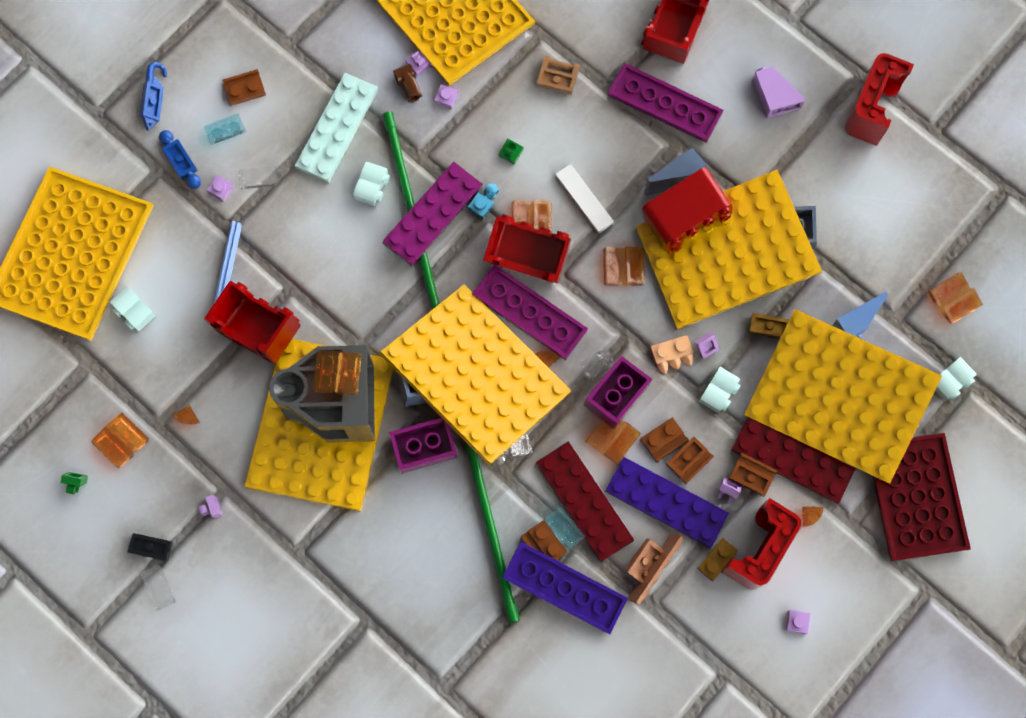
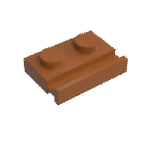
(244, 87)
(664, 439)
(689, 460)
(752, 474)
(544, 540)

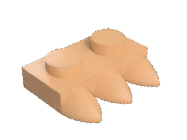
(671, 352)

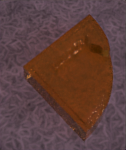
(547, 357)
(186, 416)
(811, 515)

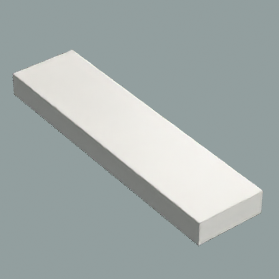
(584, 199)

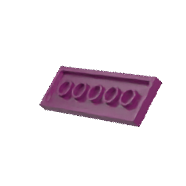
(665, 102)
(432, 213)
(530, 312)

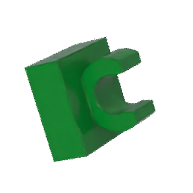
(511, 151)
(74, 481)

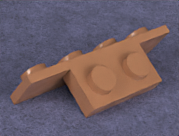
(649, 563)

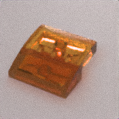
(535, 212)
(624, 266)
(955, 297)
(337, 372)
(119, 440)
(612, 442)

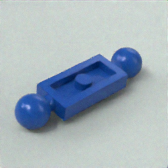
(179, 159)

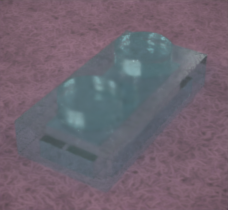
(224, 129)
(564, 528)

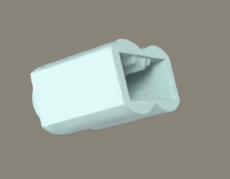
(371, 184)
(133, 309)
(954, 378)
(719, 390)

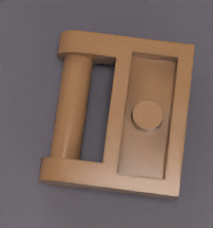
(555, 79)

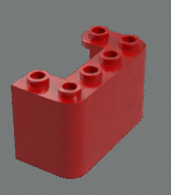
(674, 28)
(867, 118)
(686, 209)
(527, 249)
(252, 322)
(781, 528)

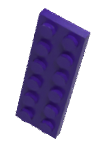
(667, 502)
(565, 588)

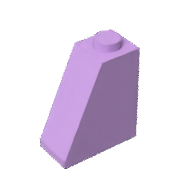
(776, 92)

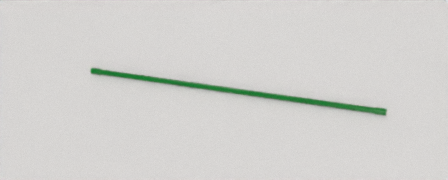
(509, 604)

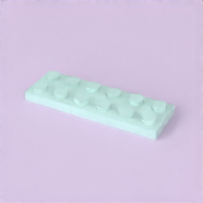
(336, 127)

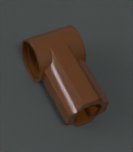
(407, 80)

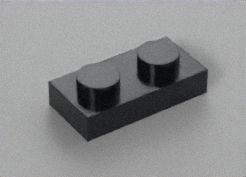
(150, 547)

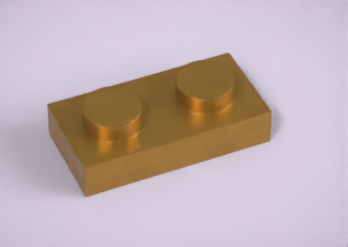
(767, 325)
(717, 559)

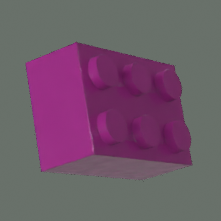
(617, 392)
(423, 445)

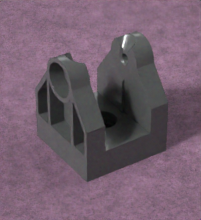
(327, 414)

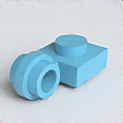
(482, 204)

